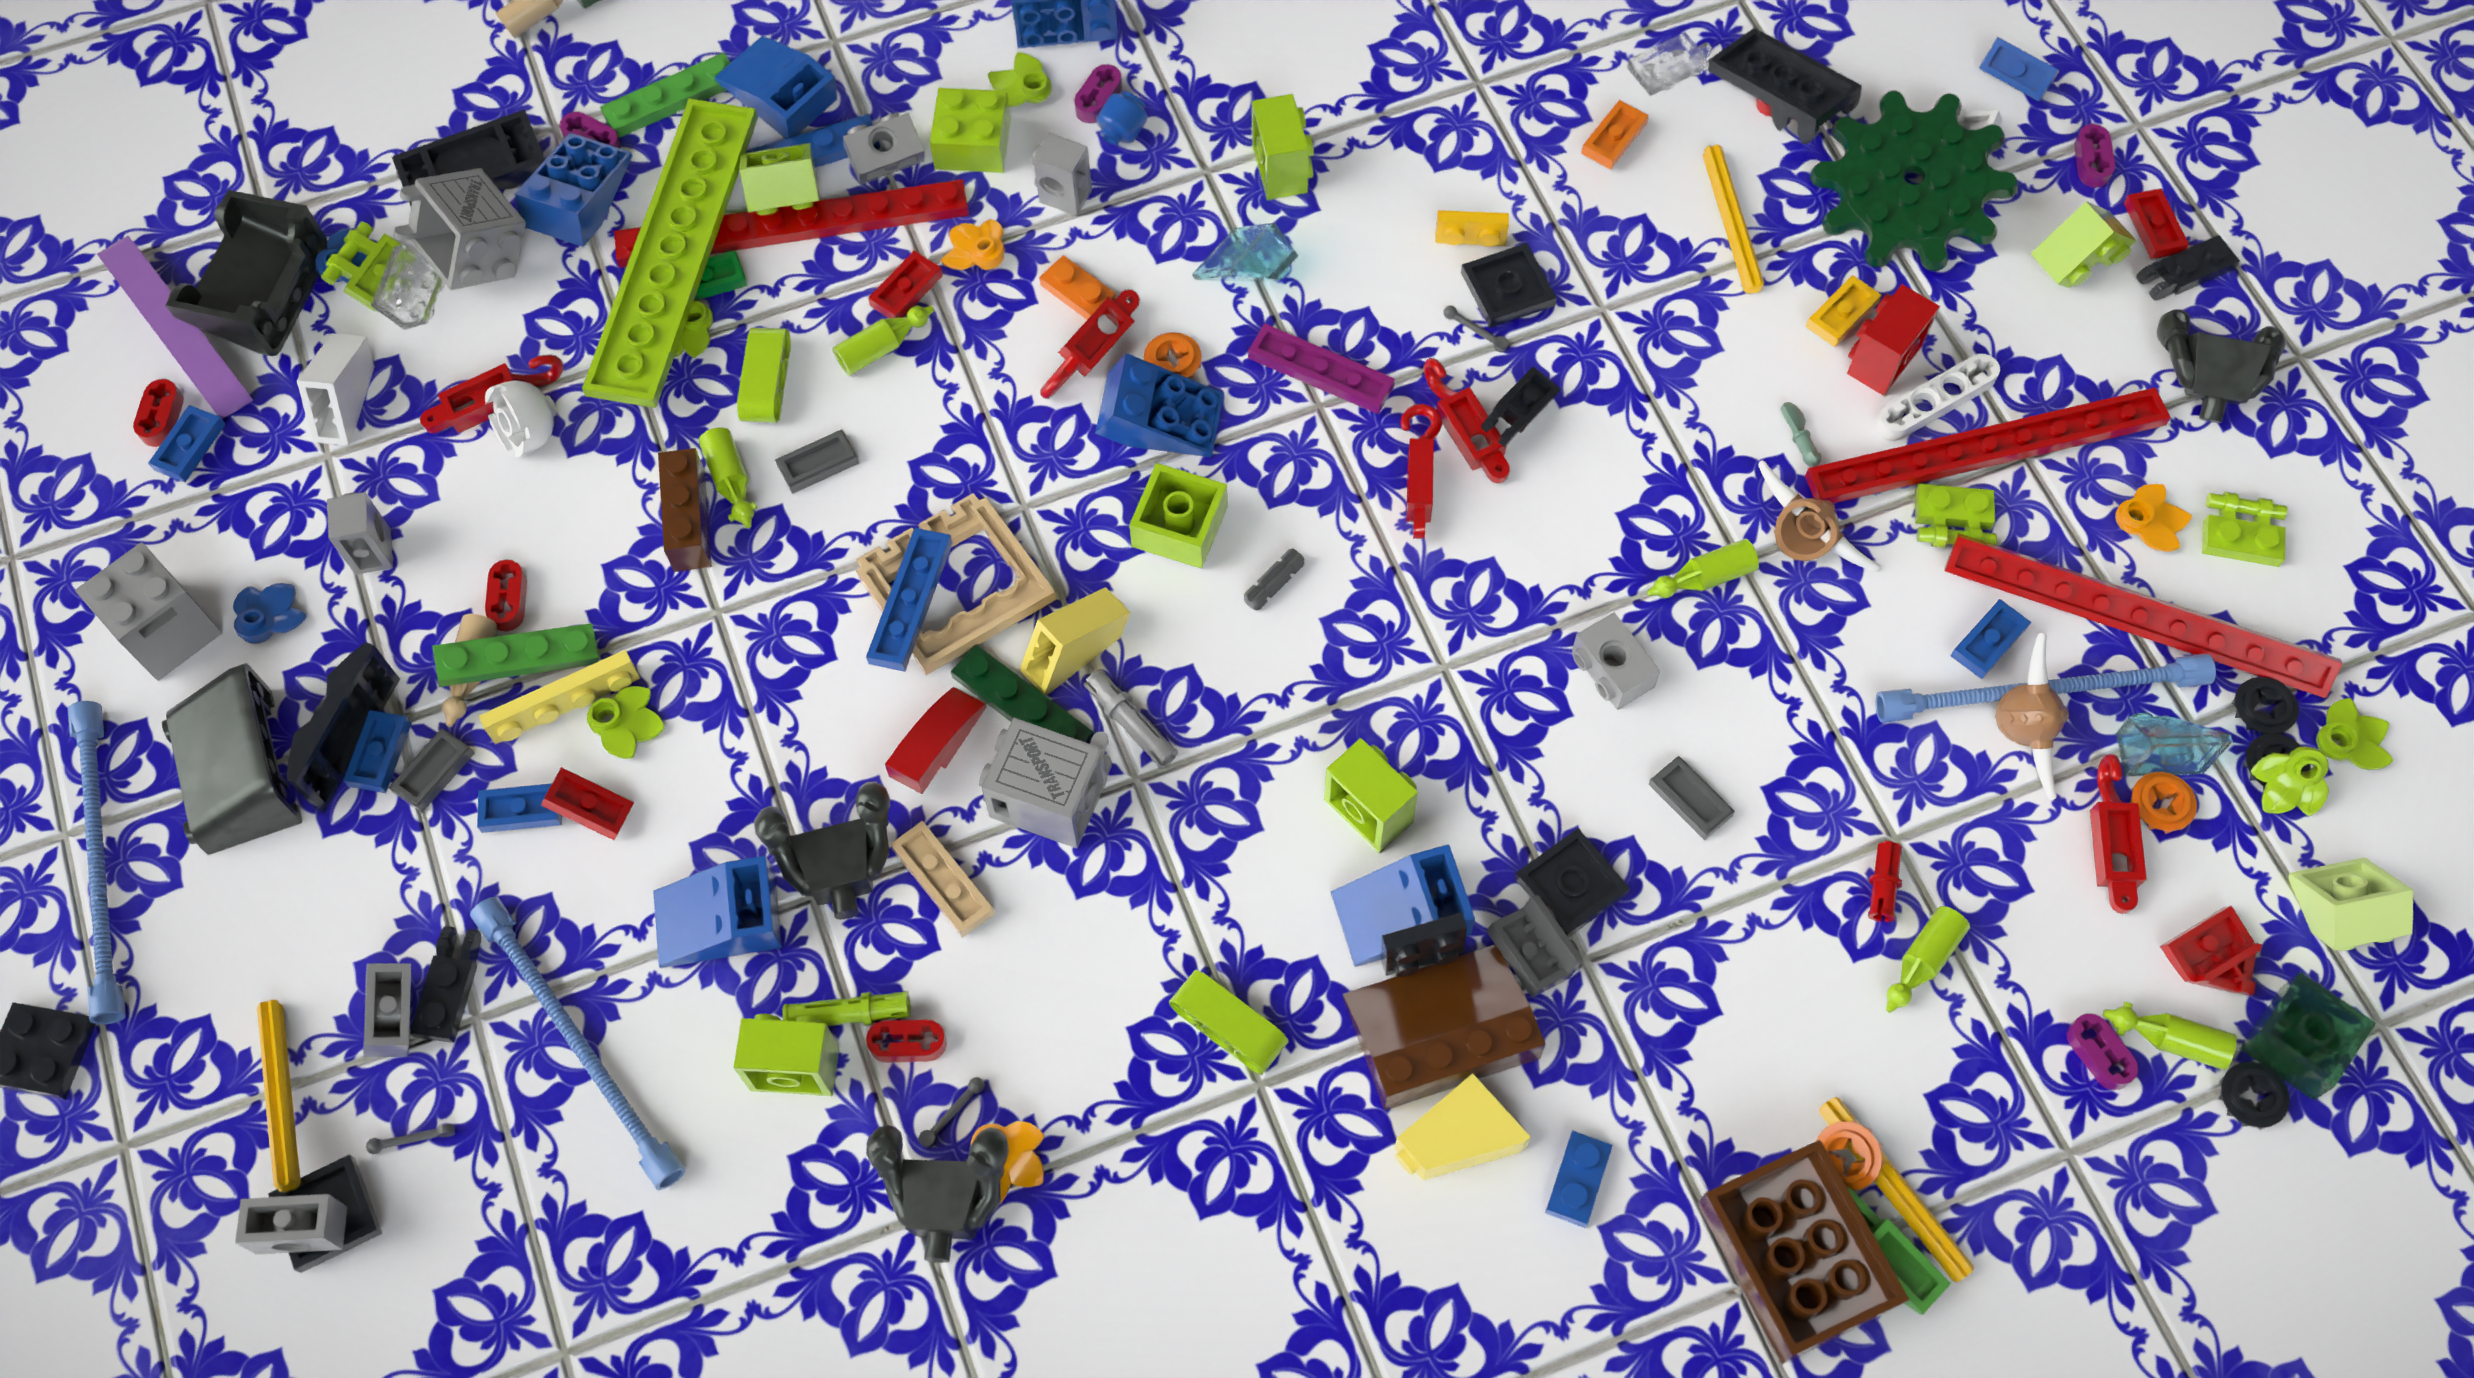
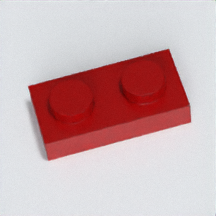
(2156, 223)
(905, 286)
(587, 803)

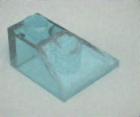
(1249, 255)
(2168, 745)

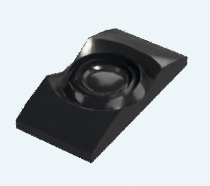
(501, 148)
(327, 742)

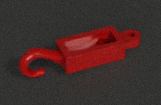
(1090, 343)
(475, 389)
(1462, 419)
(1420, 468)
(2114, 831)

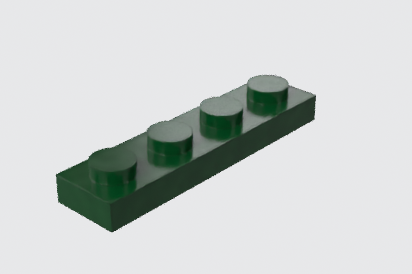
(1014, 696)

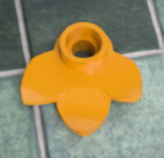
(975, 246)
(2156, 518)
(1022, 1164)

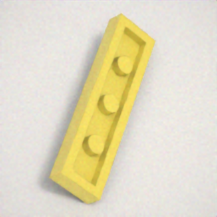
(559, 697)

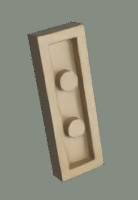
(942, 879)

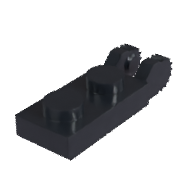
(2189, 268)
(1522, 404)
(446, 987)

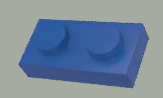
(2019, 69)
(186, 443)
(1990, 639)
(377, 751)
(514, 809)
(1578, 1179)

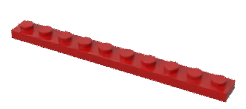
(827, 218)
(1987, 446)
(2143, 615)

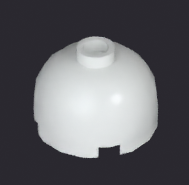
(521, 416)

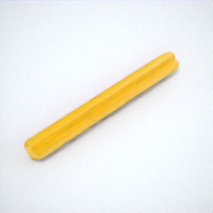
(1733, 219)
(278, 1096)
(1908, 1204)

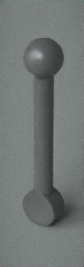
(1499, 343)
(928, 1137)
(376, 1145)

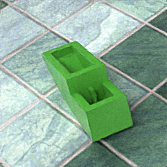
(1914, 1271)

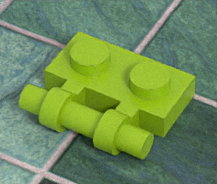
(366, 278)
(1953, 507)
(2244, 539)

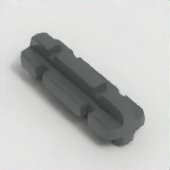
(1274, 579)

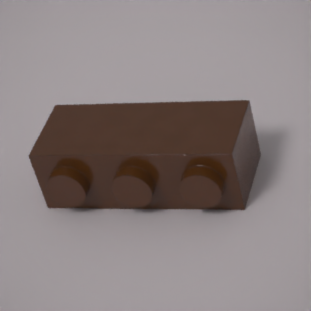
(684, 510)

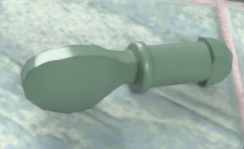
(1797, 421)

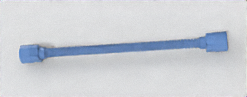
(2185, 671)
(106, 997)
(657, 1159)

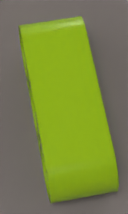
(764, 375)
(1228, 1022)

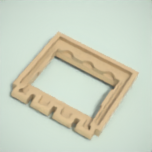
(997, 610)

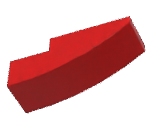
(934, 739)

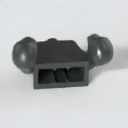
(2218, 366)
(834, 860)
(938, 1196)

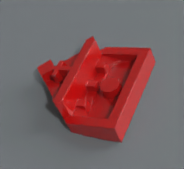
(2215, 953)

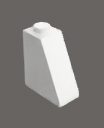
(336, 387)

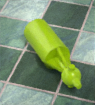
(878, 340)
(727, 472)
(1710, 569)
(1928, 954)
(2177, 1035)

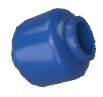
(1122, 118)

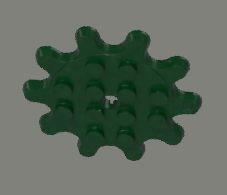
(1907, 214)

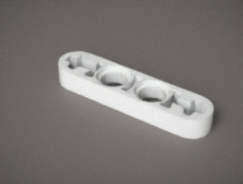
(1937, 396)

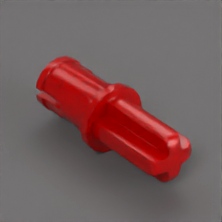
(1885, 881)

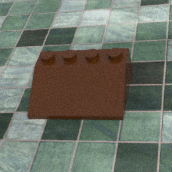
(1443, 1026)
(1801, 1251)

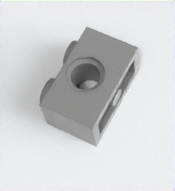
(873, 164)
(1062, 173)
(359, 533)
(1613, 640)
(387, 1010)
(291, 1224)

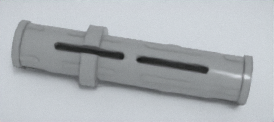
(1120, 707)

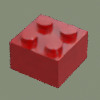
(1891, 338)

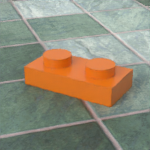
(1615, 134)
(1075, 287)

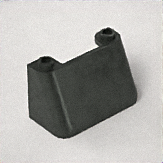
(256, 274)
(229, 762)

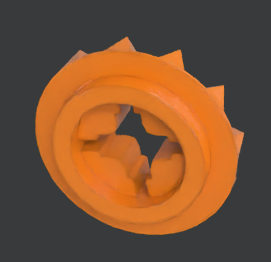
(1182, 346)
(2164, 786)
(1864, 1143)

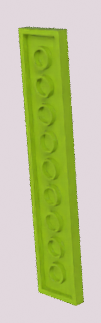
(670, 254)

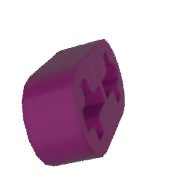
(1092, 90)
(593, 128)
(2087, 155)
(2102, 1051)

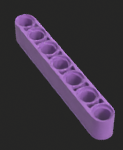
(183, 340)

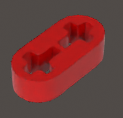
(152, 411)
(514, 595)
(906, 1050)

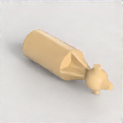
(523, 14)
(471, 628)

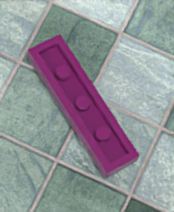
(1321, 368)

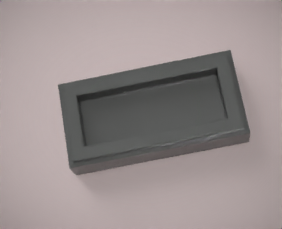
(817, 461)
(431, 770)
(1691, 797)

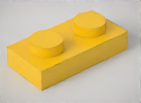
(1472, 228)
(1843, 311)

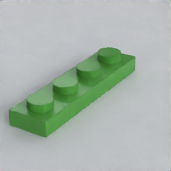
(664, 96)
(515, 654)

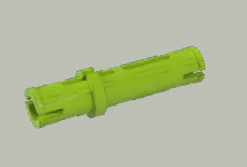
(853, 1010)

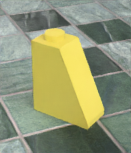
(1072, 638)
(1460, 1133)

